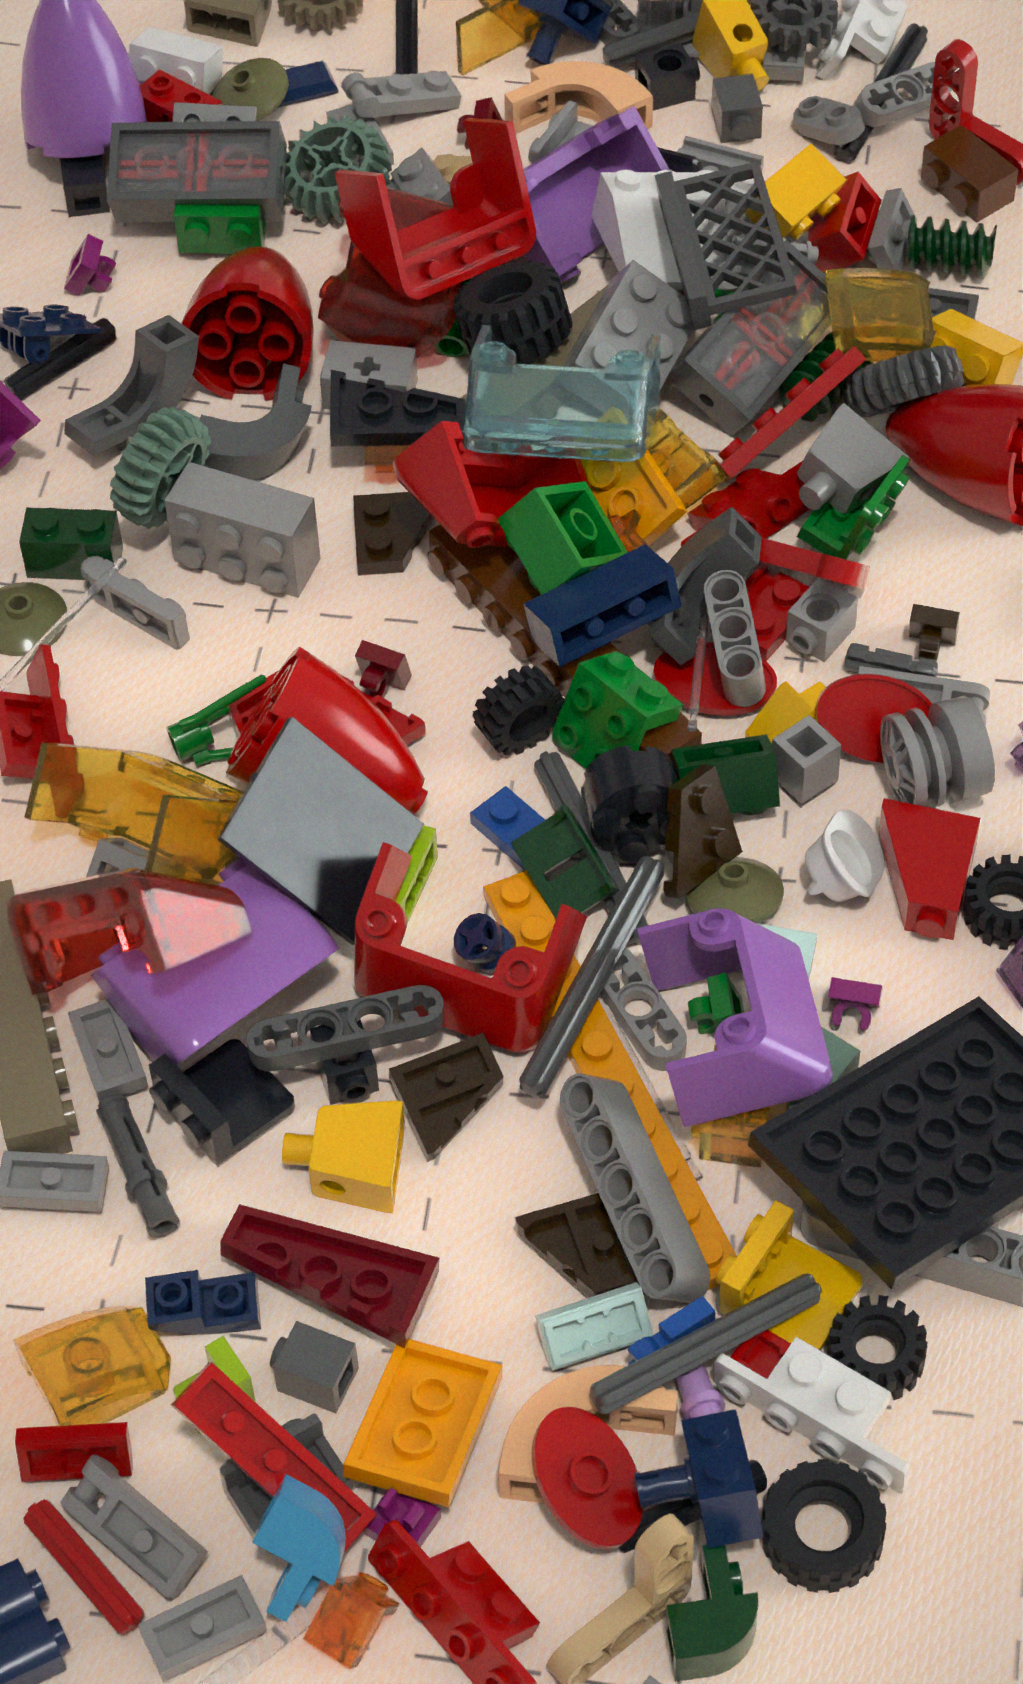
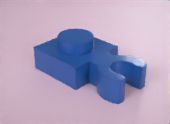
(674, 1327)

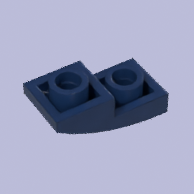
(204, 1306)

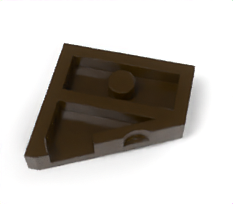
(387, 531)
(698, 830)
(446, 1090)
(579, 1244)

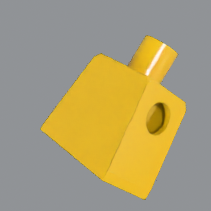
(731, 40)
(352, 1153)

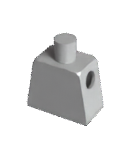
(846, 463)

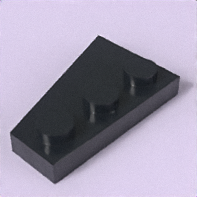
(383, 416)

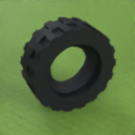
(817, 1568)

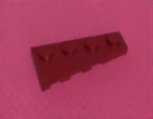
(343, 1272)

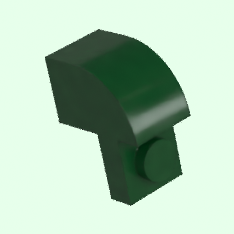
(712, 1632)

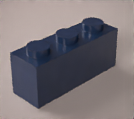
(602, 605)

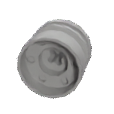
(938, 753)

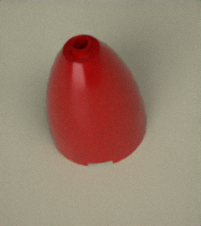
(247, 314)
(967, 445)
(338, 717)

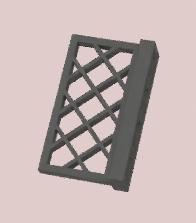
(691, 258)

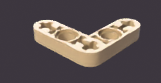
(660, 1579)

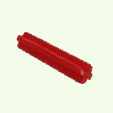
(83, 1567)

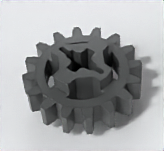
(795, 21)

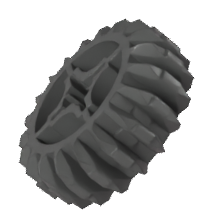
(902, 379)

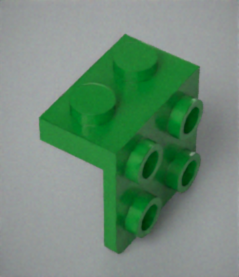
(218, 228)
(843, 533)
(610, 708)

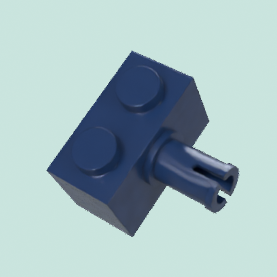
(571, 17)
(713, 1476)

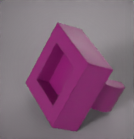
(89, 267)
(854, 995)
(414, 1514)

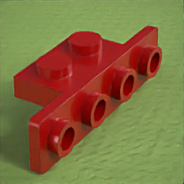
(760, 497)
(32, 718)
(459, 1604)

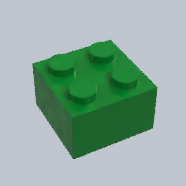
(560, 534)

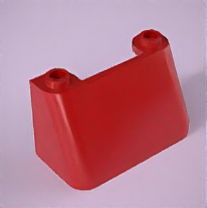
(471, 488)

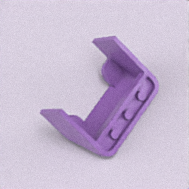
(761, 1053)

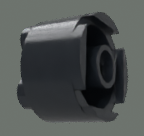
(628, 800)

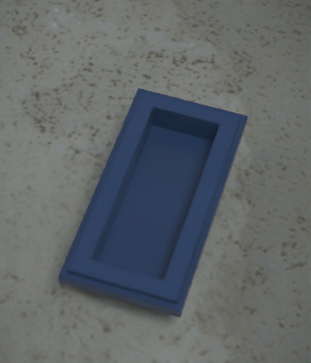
(309, 82)

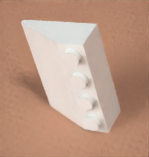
(634, 227)

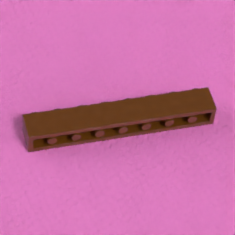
(499, 587)

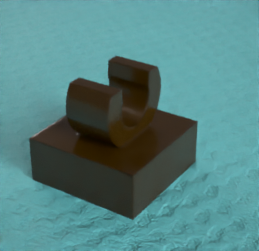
(933, 628)

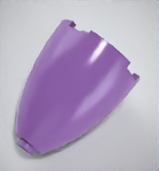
(75, 80)

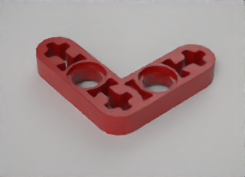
(963, 82)
(814, 563)

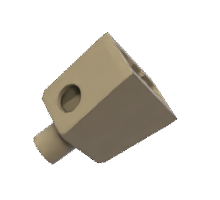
(229, 19)

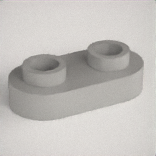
(828, 120)

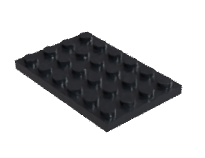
(911, 1144)

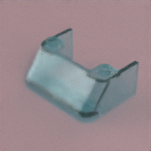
(561, 407)

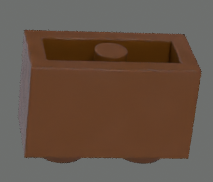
(969, 173)

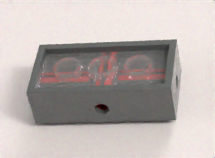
(195, 164)
(754, 348)

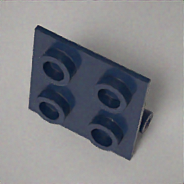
(30, 332)

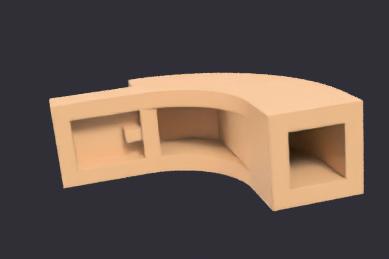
(593, 86)
(649, 1413)

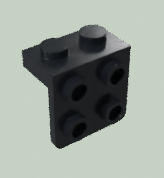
(220, 1098)

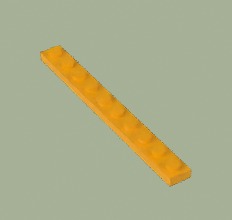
(600, 1053)

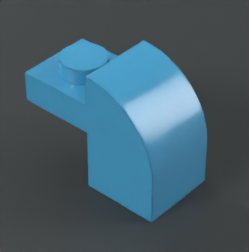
(308, 1535)

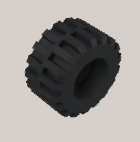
(520, 304)

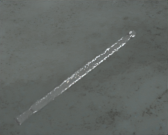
(62, 622)
(698, 672)
(666, 1117)

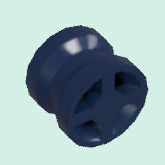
(481, 931)

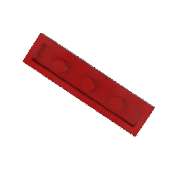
(802, 399)
(262, 1445)

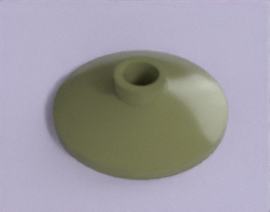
(255, 84)
(26, 615)
(742, 887)

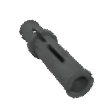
(144, 1183)

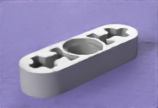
(895, 106)
(639, 1028)

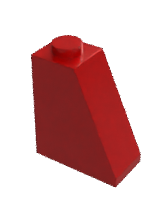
(928, 864)

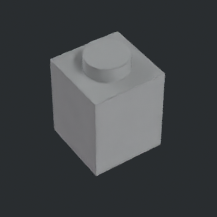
(806, 759)

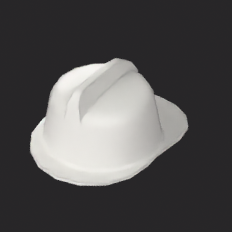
(845, 859)

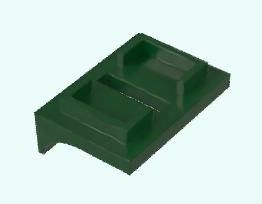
(553, 844)

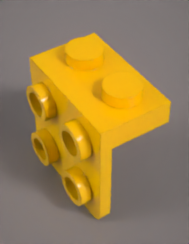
(777, 1257)

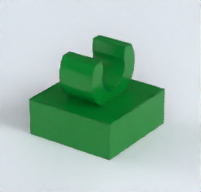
(720, 1004)

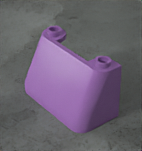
(566, 183)
(203, 997)

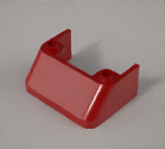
(482, 230)
(507, 1008)

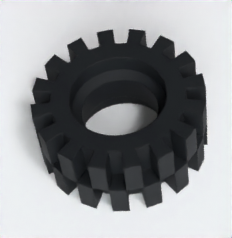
(518, 710)
(985, 916)
(887, 1322)

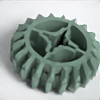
(325, 151)
(155, 462)

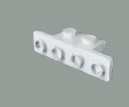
(865, 26)
(821, 1403)

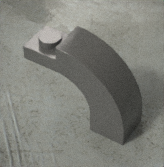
(157, 379)
(264, 444)
(720, 545)

